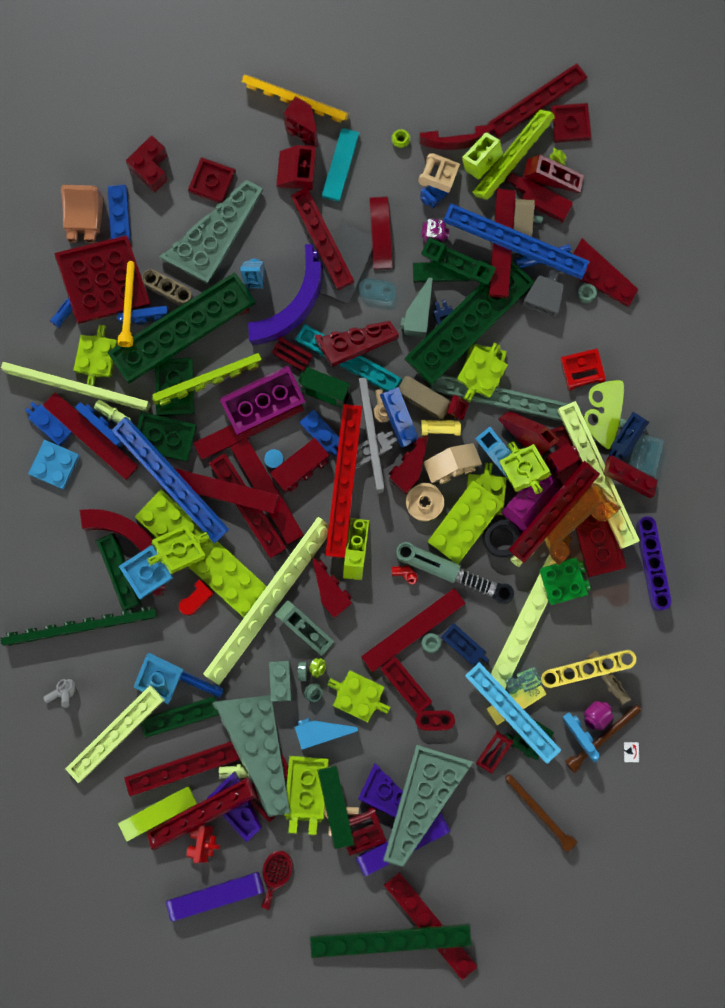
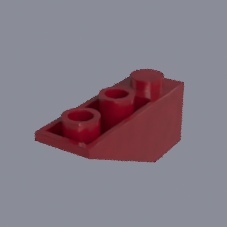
(529, 432)
(409, 471)
(331, 595)

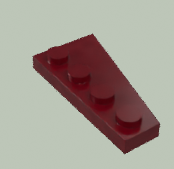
(604, 275)

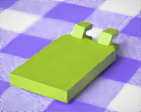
(305, 792)

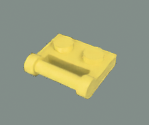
(441, 427)

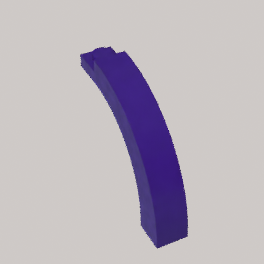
(290, 317)

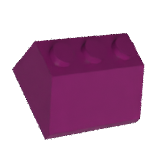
(528, 505)

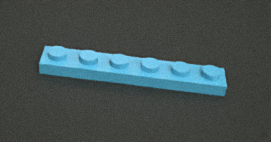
(513, 713)

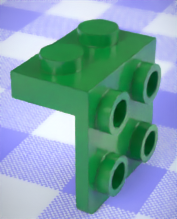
(565, 581)

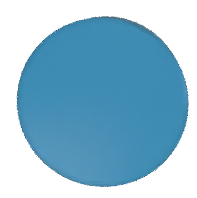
(273, 458)

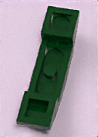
(457, 262)

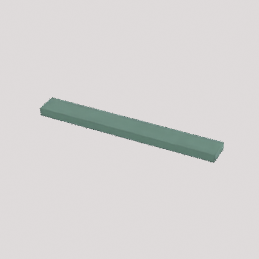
(503, 399)

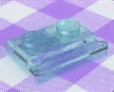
(646, 454)

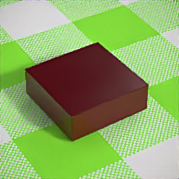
(458, 407)

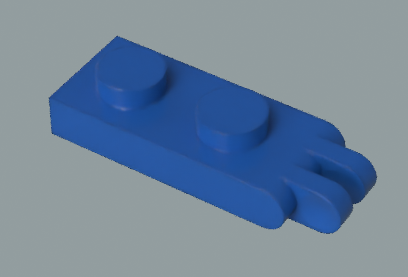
(141, 316)
(49, 424)
(321, 431)

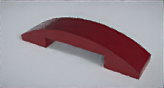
(432, 139)
(380, 233)

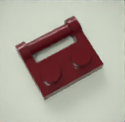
(368, 836)

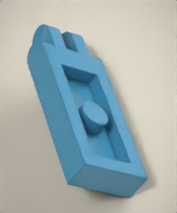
(584, 739)

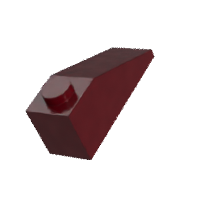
(552, 174)

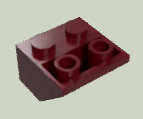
(300, 121)
(297, 167)

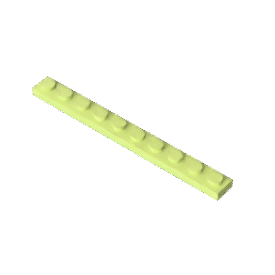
(267, 601)

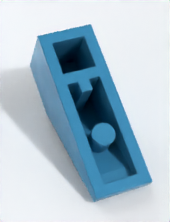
(253, 273)
(318, 732)

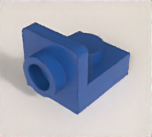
(432, 196)

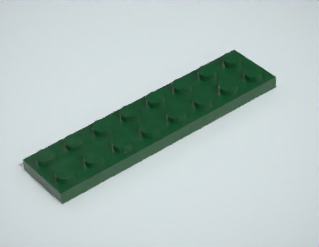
(465, 326)
(182, 327)

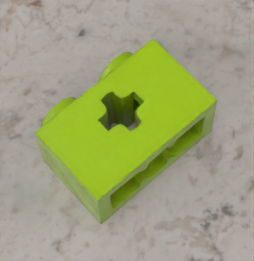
(482, 155)

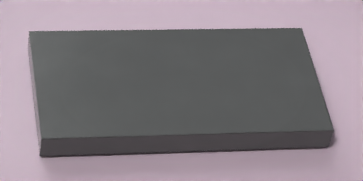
(356, 250)

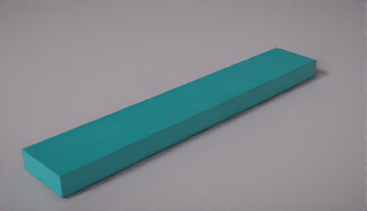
(359, 365)

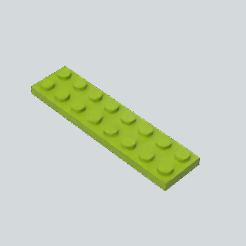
(219, 568)

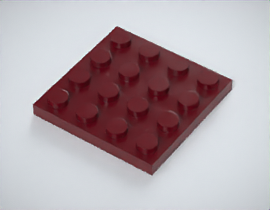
(97, 279)

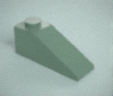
(417, 314)
(304, 628)

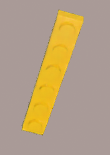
(287, 96)

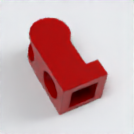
(196, 600)

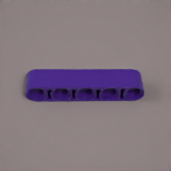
(651, 573)
(373, 859)
(214, 896)

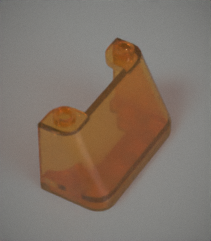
(593, 501)

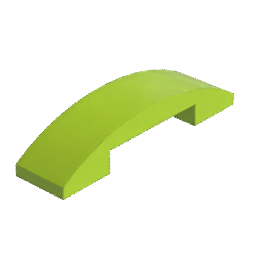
(157, 813)

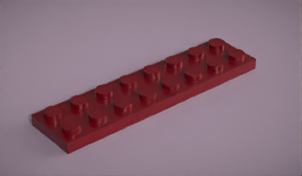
(595, 537)

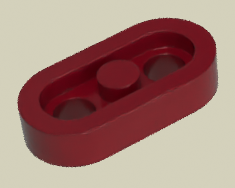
(435, 720)

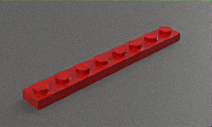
(344, 481)

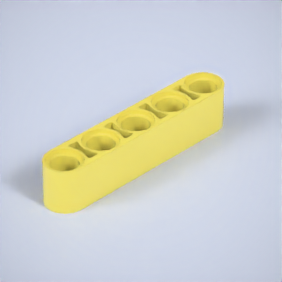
(580, 675)

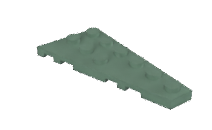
(210, 239)
(256, 742)
(427, 789)

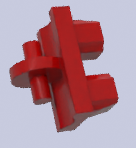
(205, 844)

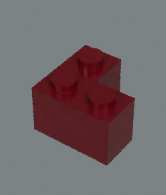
(145, 163)
(563, 463)

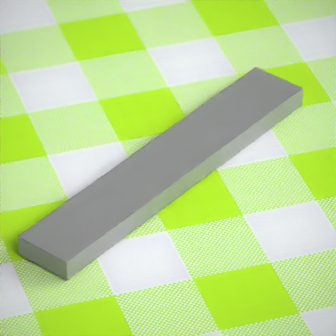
(371, 436)

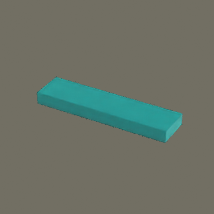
(340, 164)

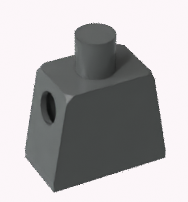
(545, 295)

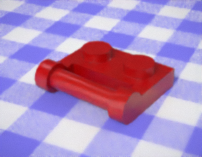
(580, 363)

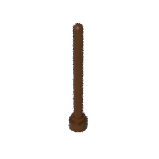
(576, 761)
(566, 841)

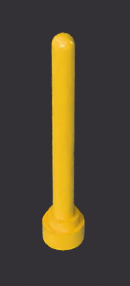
(125, 338)

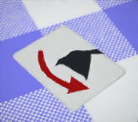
(631, 752)

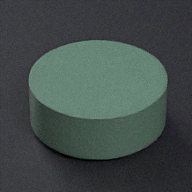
(586, 293)
(431, 643)
(303, 671)

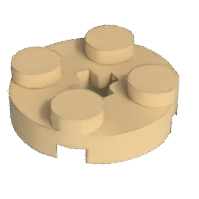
(418, 493)

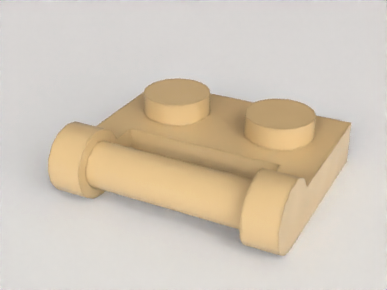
(445, 173)

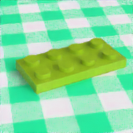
(465, 522)

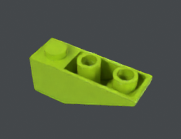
(356, 549)

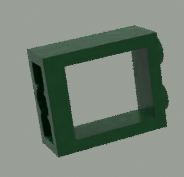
(324, 387)

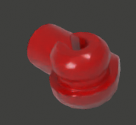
(406, 572)

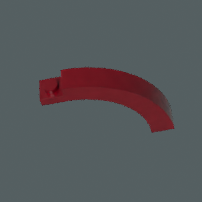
(106, 520)

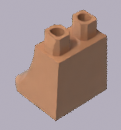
(82, 212)

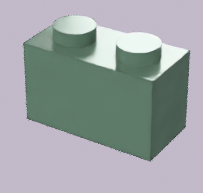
(280, 681)

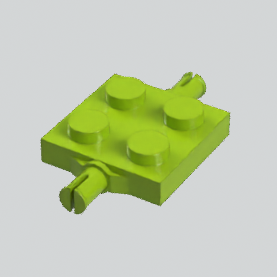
(93, 356)
(482, 372)
(525, 468)
(492, 483)
(178, 549)
(358, 696)

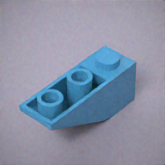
(493, 446)

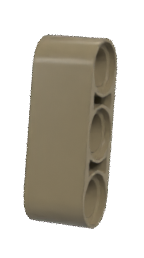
(523, 217)
(161, 282)
(424, 398)

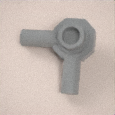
(65, 690)

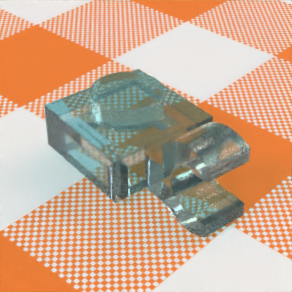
(526, 680)

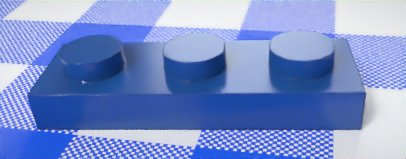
(118, 211)
(399, 417)
(101, 424)

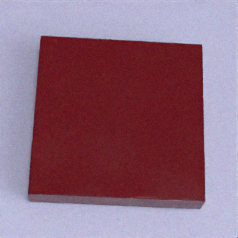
(571, 123)
(211, 180)

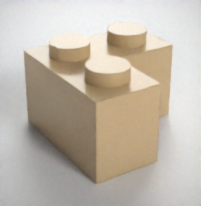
(453, 463)

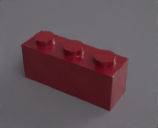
(300, 466)

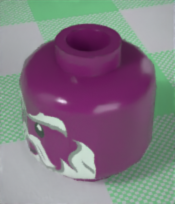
(435, 229)

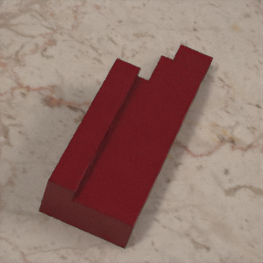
(544, 199)

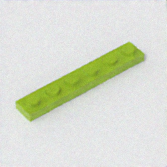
(513, 154)
(199, 383)

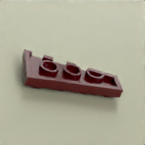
(355, 342)

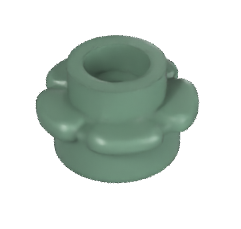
(313, 692)

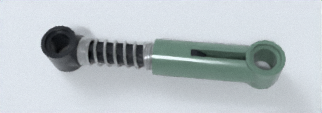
(452, 572)

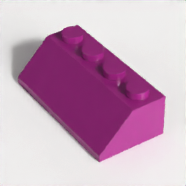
(262, 399)

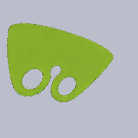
(608, 422)

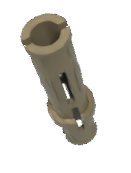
(613, 684)

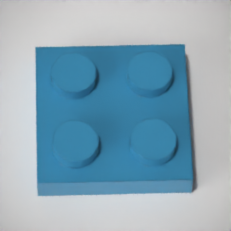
(54, 464)
(144, 577)
(160, 675)

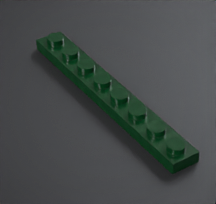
(71, 627)
(390, 940)

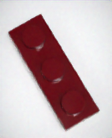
(630, 476)
(406, 685)

